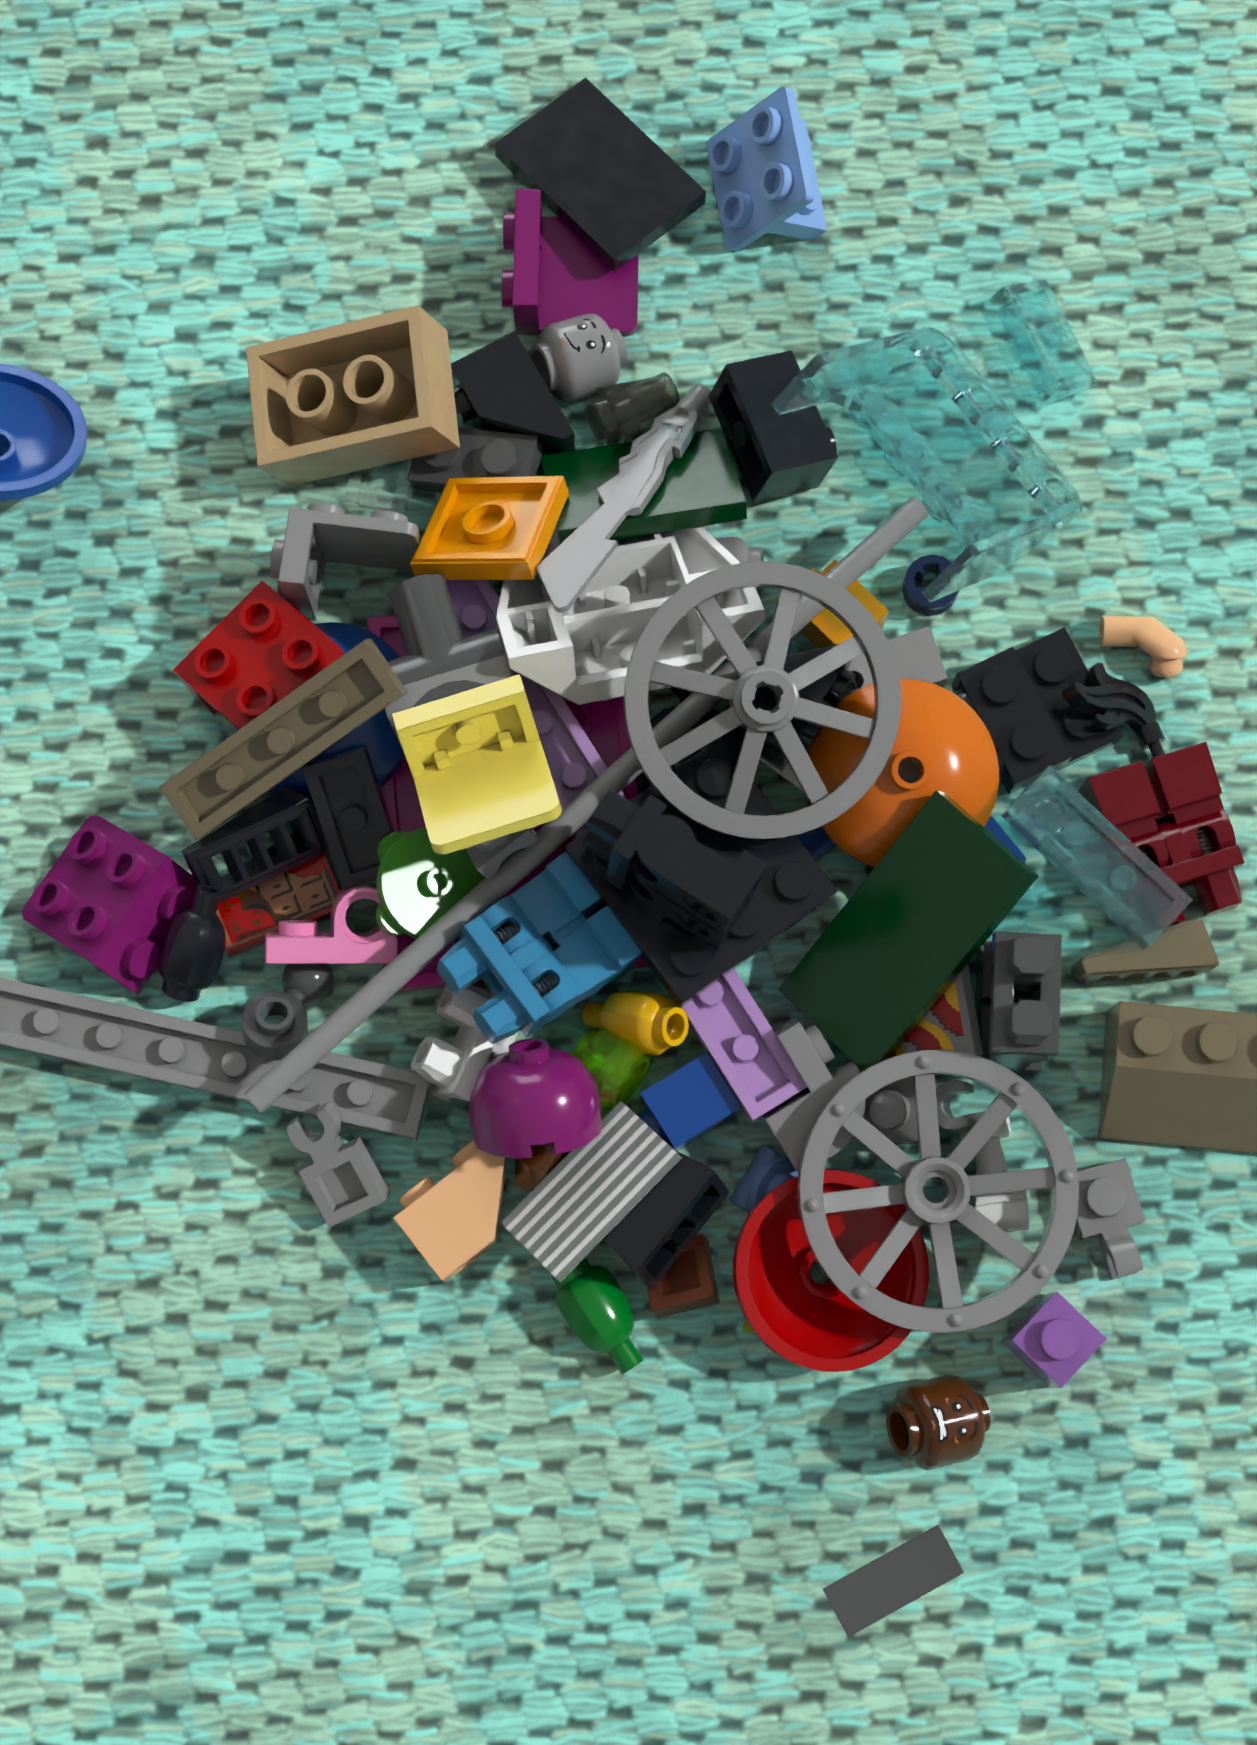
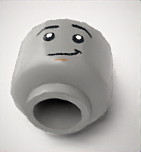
(579, 356)

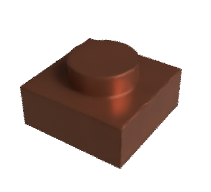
(687, 1283)

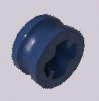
(913, 595)

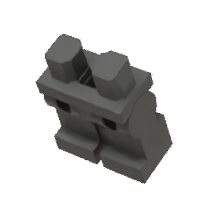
(1023, 986)

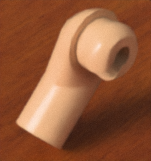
(1149, 635)

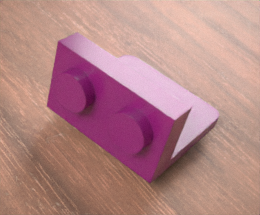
(560, 274)
(111, 901)

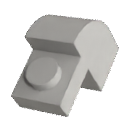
(795, 1118)

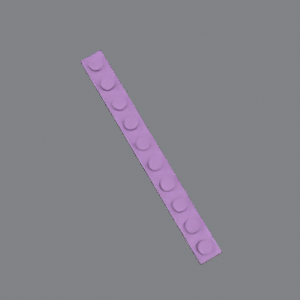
(723, 1014)

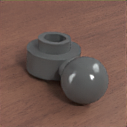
(302, 986)

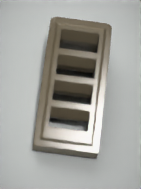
(1178, 952)

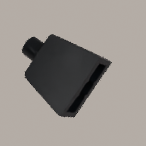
(667, 1219)

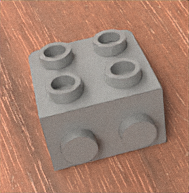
(330, 535)

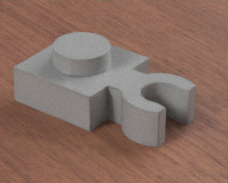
(894, 1111)
(339, 1175)

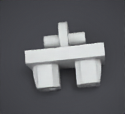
(457, 1066)

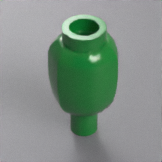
(598, 1313)

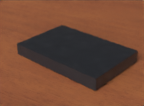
(600, 174)

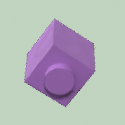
(1053, 1340)

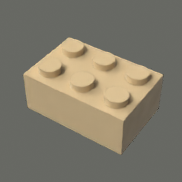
(352, 396)

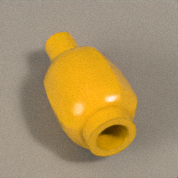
(642, 1017)

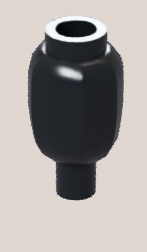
(193, 947)

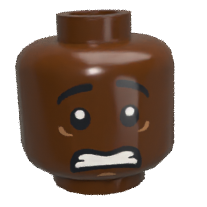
(938, 1422)

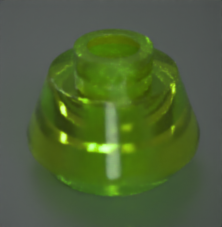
(614, 1064)

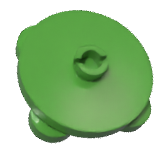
(418, 883)

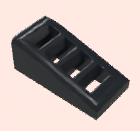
(265, 863)

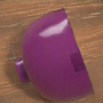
(534, 1099)

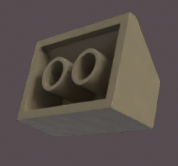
(1179, 1077)

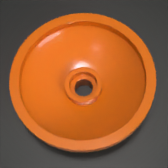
(934, 732)

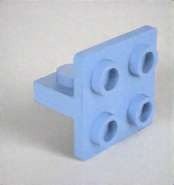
(766, 174)

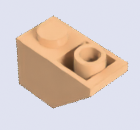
(459, 1214)

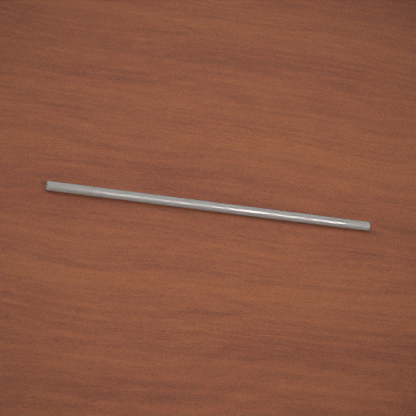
(554, 833)

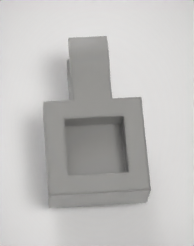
(1106, 1210)

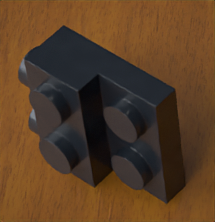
(1025, 708)

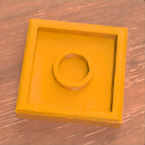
(491, 528)

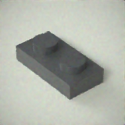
(480, 455)

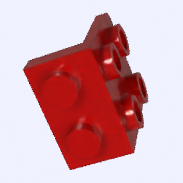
(255, 657)

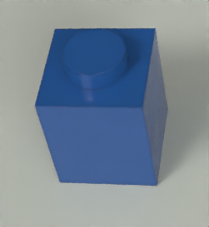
(688, 1103)

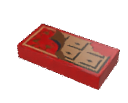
(294, 895)

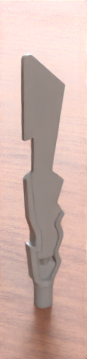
(584, 552)

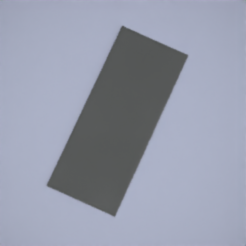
(893, 1580)

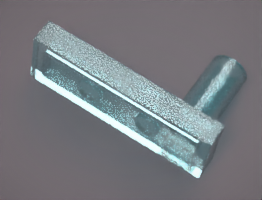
(1095, 857)

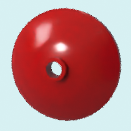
(815, 1321)

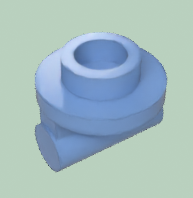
(762, 1175)

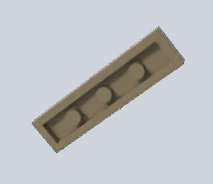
(283, 739)

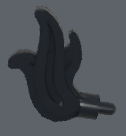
(1115, 703)

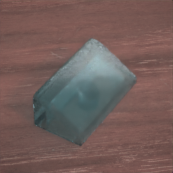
(1037, 344)

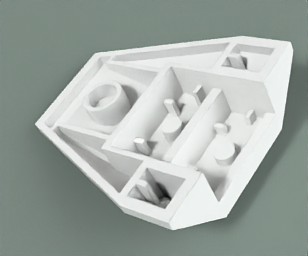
(590, 645)

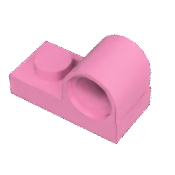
(302, 943)

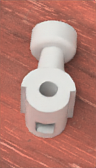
(1004, 1209)

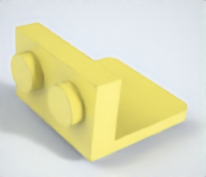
(478, 765)

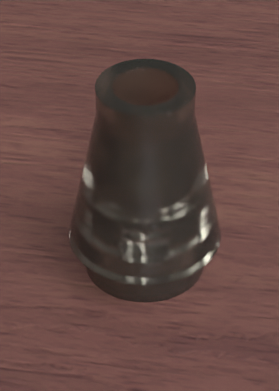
(628, 407)

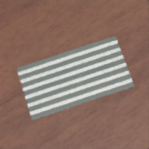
(590, 1191)

